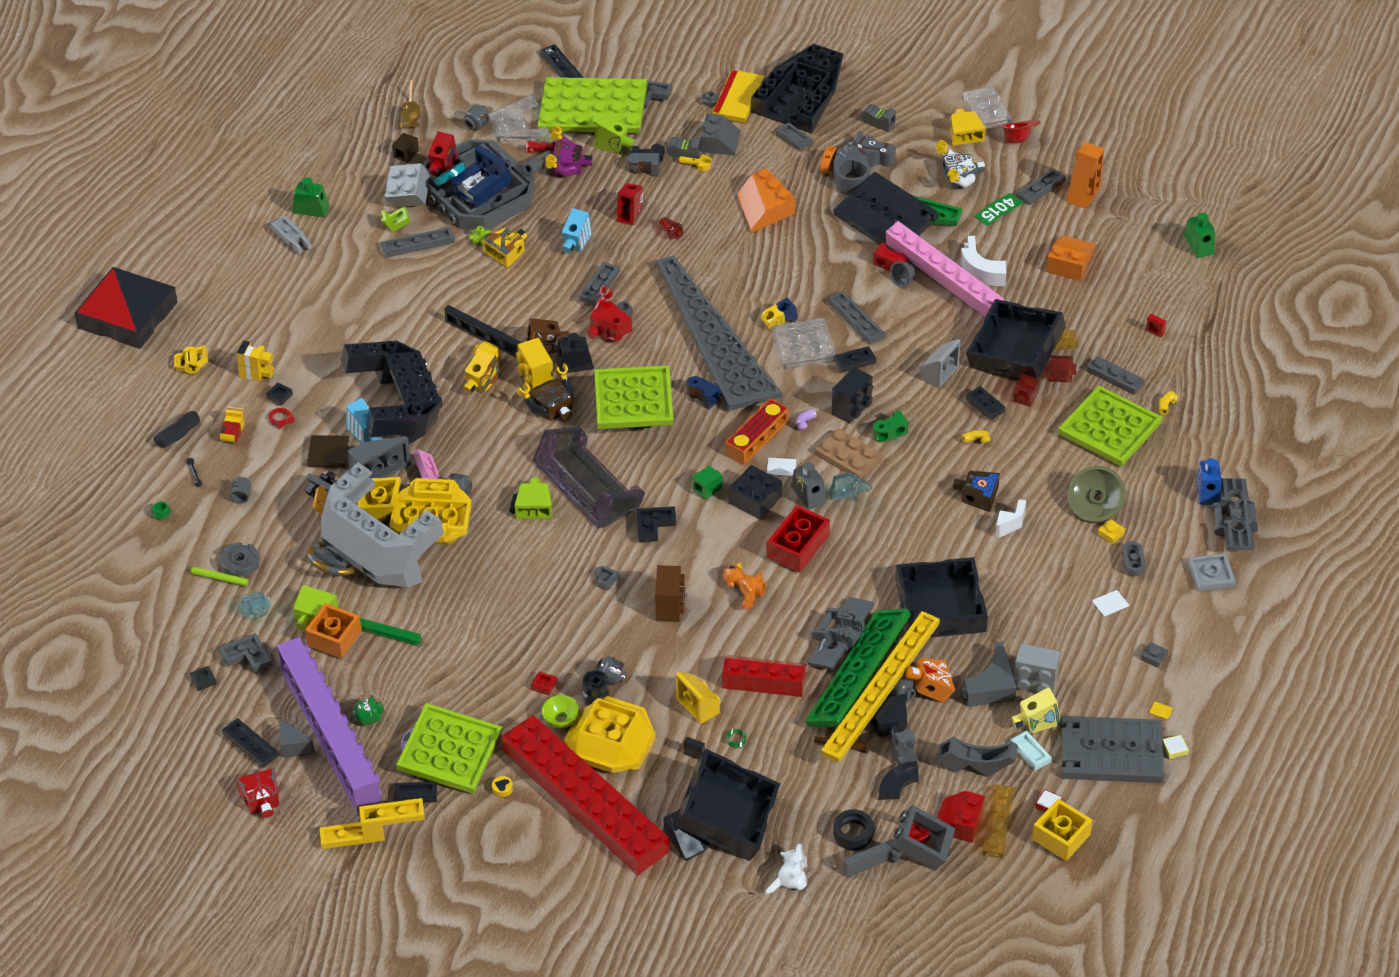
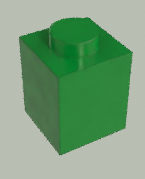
(707, 482)

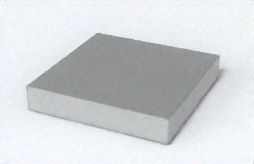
(1211, 572)

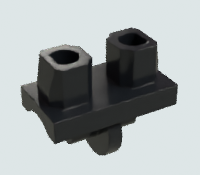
(327, 481)

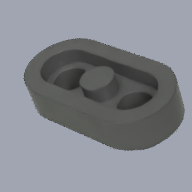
(1134, 562)

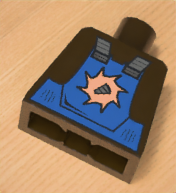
(978, 489)

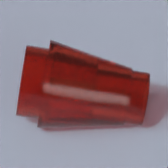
(671, 228)

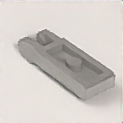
(290, 234)

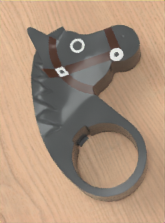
(857, 158)

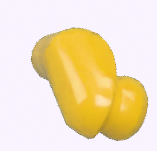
(1169, 397)
(976, 434)

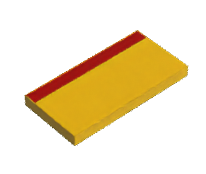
(736, 95)

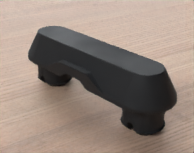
(177, 430)

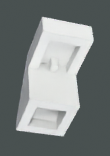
(1009, 522)

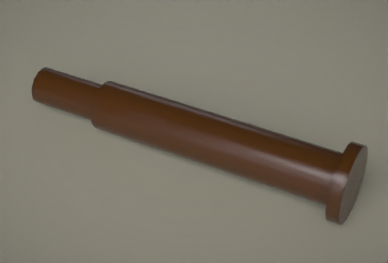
(857, 744)

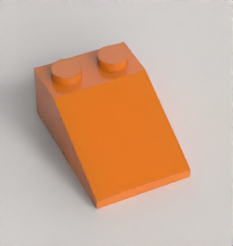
(1070, 257)

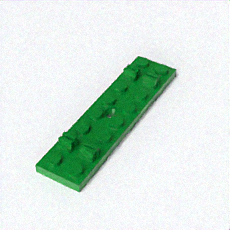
(858, 668)

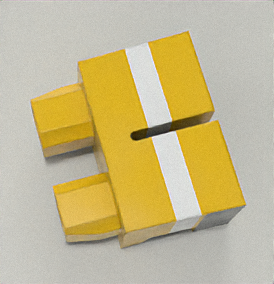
(254, 362)

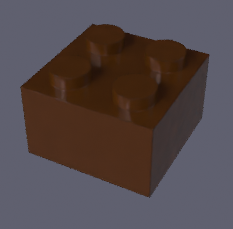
(669, 593)

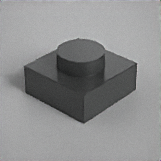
(1154, 654)

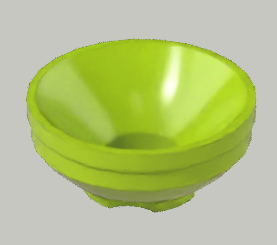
(557, 706)

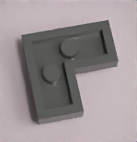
(657, 90)
(249, 649)

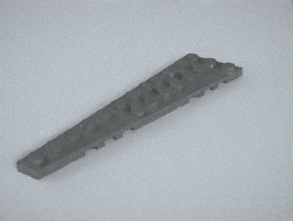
(730, 364)

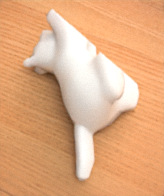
(791, 873)

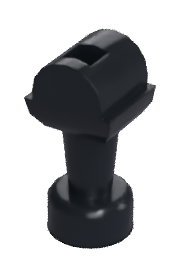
(656, 148)

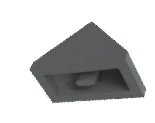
(294, 742)

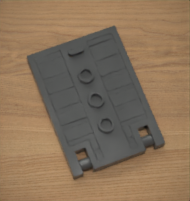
(1112, 749)

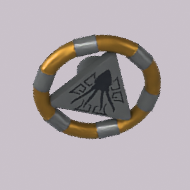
(334, 563)

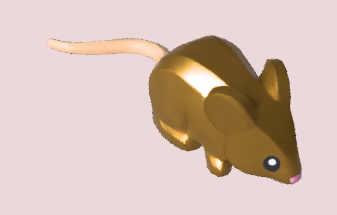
(410, 112)

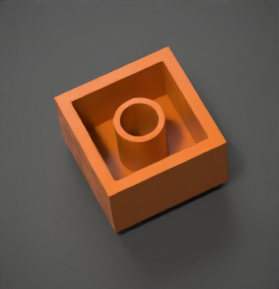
(333, 630)

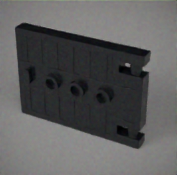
(879, 205)

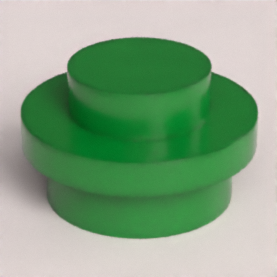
(161, 510)

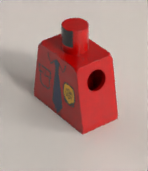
(442, 153)

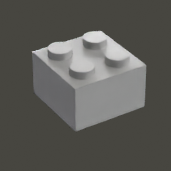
(407, 185)
(1036, 668)

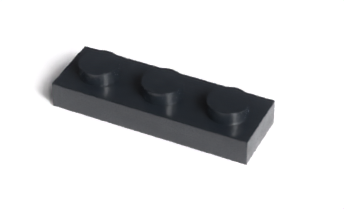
(250, 743)

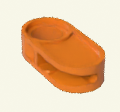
(828, 160)

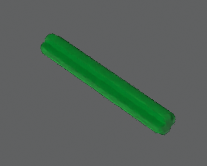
(390, 631)

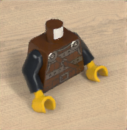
(551, 399)

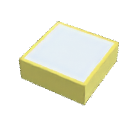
(1175, 746)

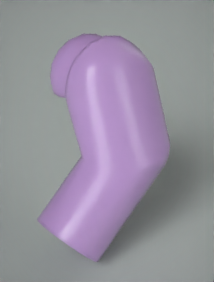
(803, 417)

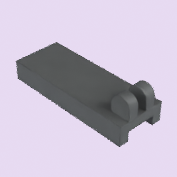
(870, 858)

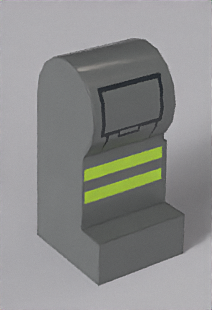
(879, 117)
(684, 147)

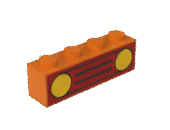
(756, 431)

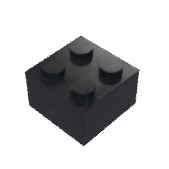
(852, 395)
(755, 492)

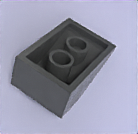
(381, 456)

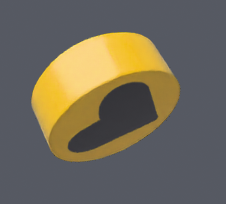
(502, 786)

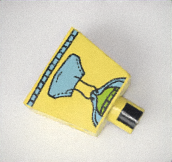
(1038, 712)

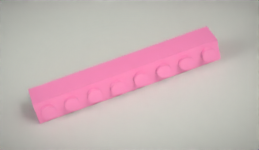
(941, 268)

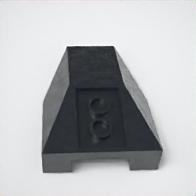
(799, 88)

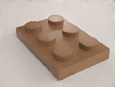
(848, 453)

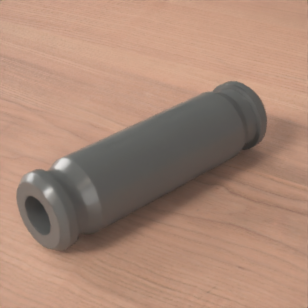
(535, 164)

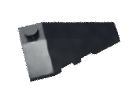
(685, 842)

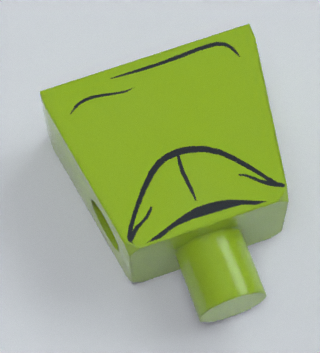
(611, 135)

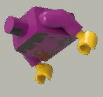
(567, 156)

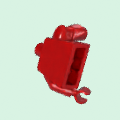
(608, 320)

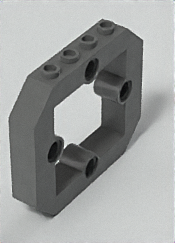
(496, 208)

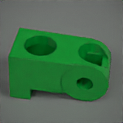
(890, 428)

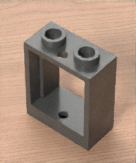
(930, 857)

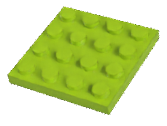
(633, 397)
(1110, 425)
(449, 748)

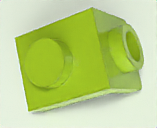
(396, 220)

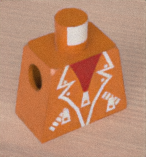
(932, 678)

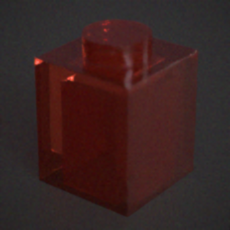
(1061, 369)
(1026, 390)

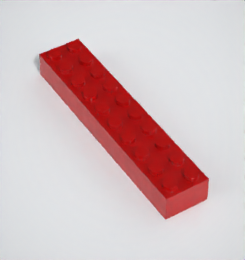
(585, 794)

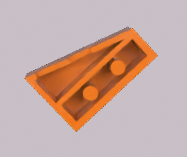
(1086, 175)

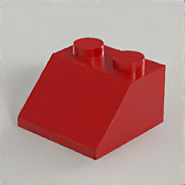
(963, 813)

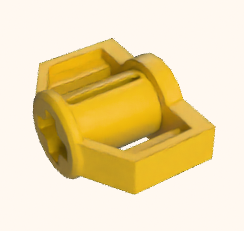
(191, 356)

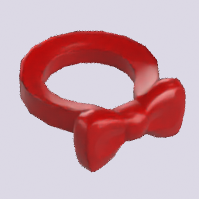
(281, 423)

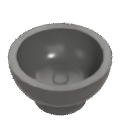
(901, 273)

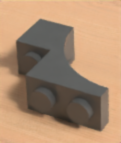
(985, 759)

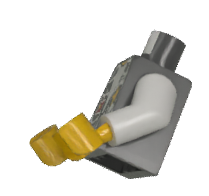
(958, 168)

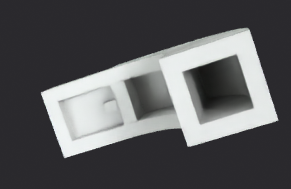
(987, 271)

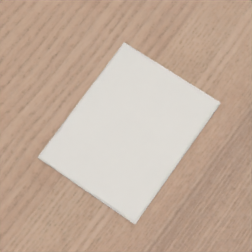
(781, 466)
(1110, 603)

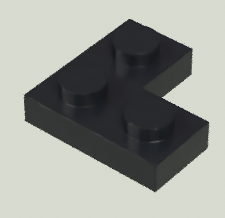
(650, 518)

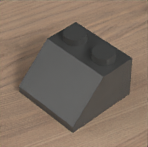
(719, 135)

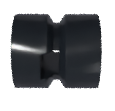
(594, 685)

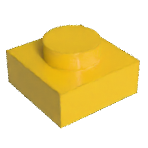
(1111, 531)

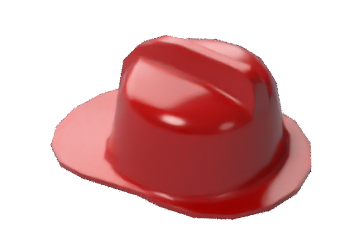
(1018, 131)

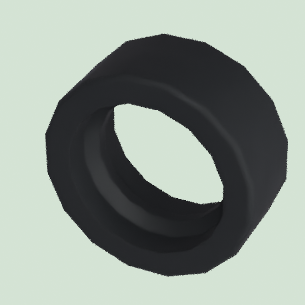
(851, 842)

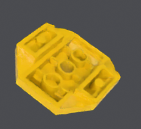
(441, 499)
(612, 735)

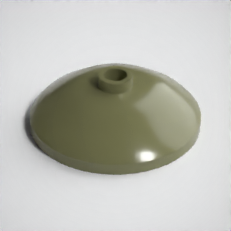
(1094, 482)

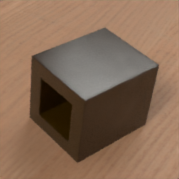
(405, 147)

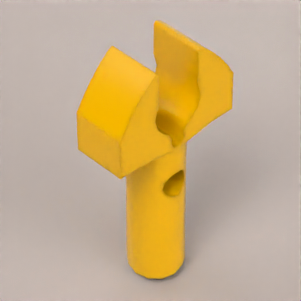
(703, 163)

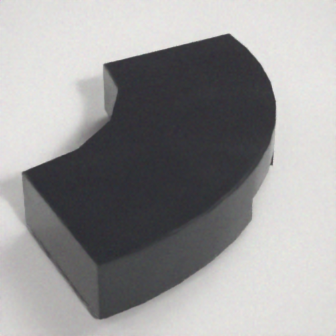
(897, 779)

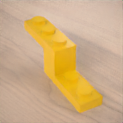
(372, 822)

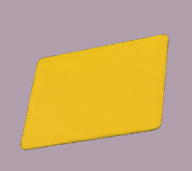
(1161, 710)

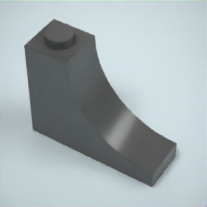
(993, 684)

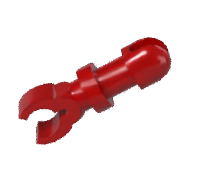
(532, 146)

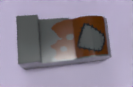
(644, 163)

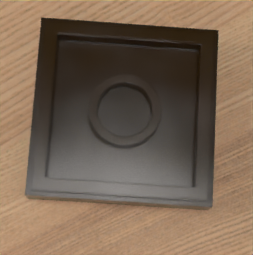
(328, 451)

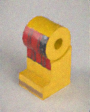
(232, 425)

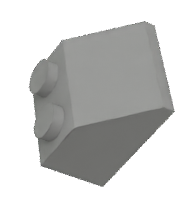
(941, 364)

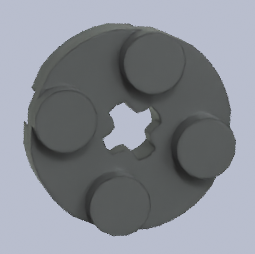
(239, 568)

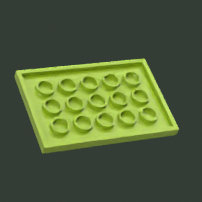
(581, 102)

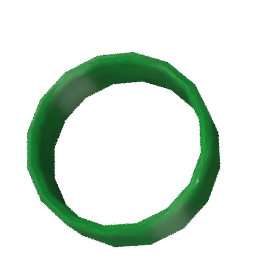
(733, 744)

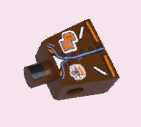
(547, 332)

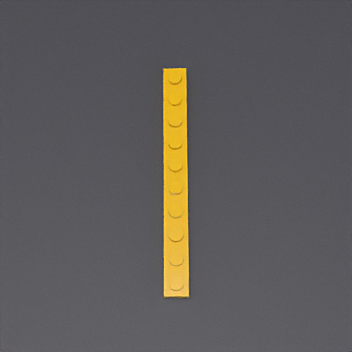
(880, 687)

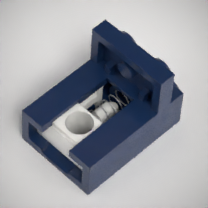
(482, 178)

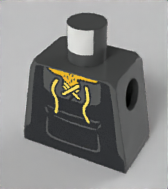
(808, 480)

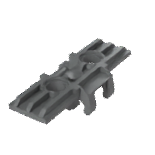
(1242, 513)
(843, 636)

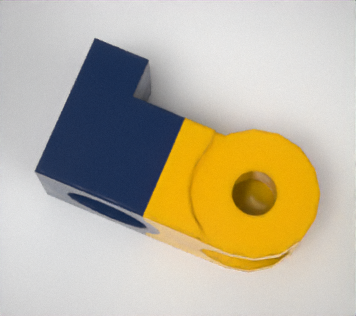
(779, 313)

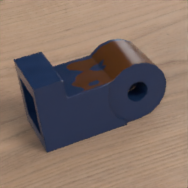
(704, 391)

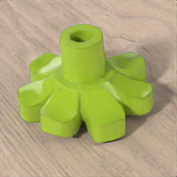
(478, 235)

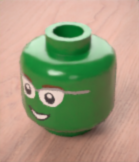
(368, 711)

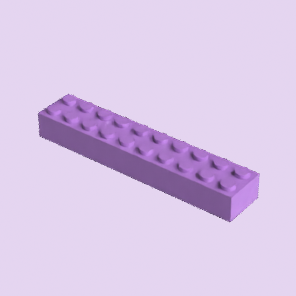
(328, 724)

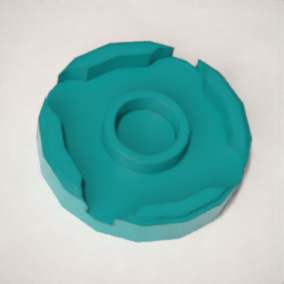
(452, 172)

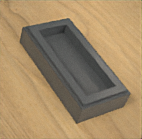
(794, 136)

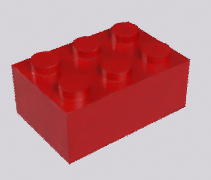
(798, 538)

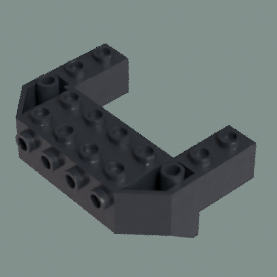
(408, 370)

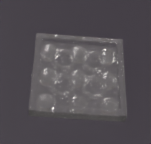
(803, 343)

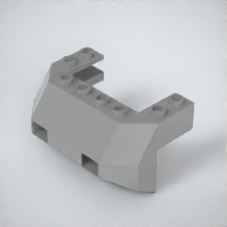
(368, 542)

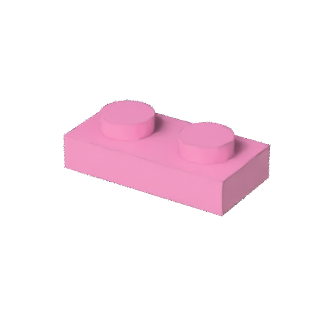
(426, 465)

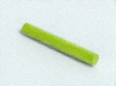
(219, 576)

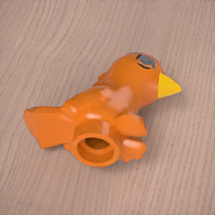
(748, 584)

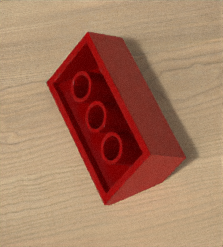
(764, 675)

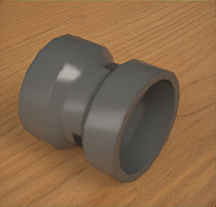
(240, 489)

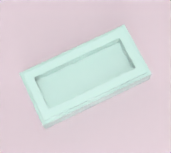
(1031, 751)

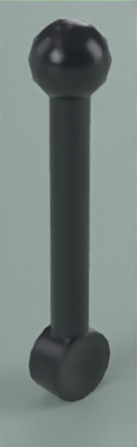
(190, 461)

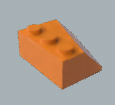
(765, 200)

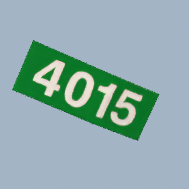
(998, 208)

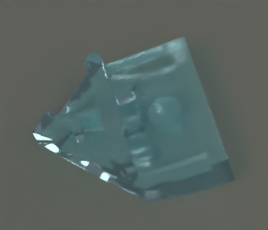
(848, 485)

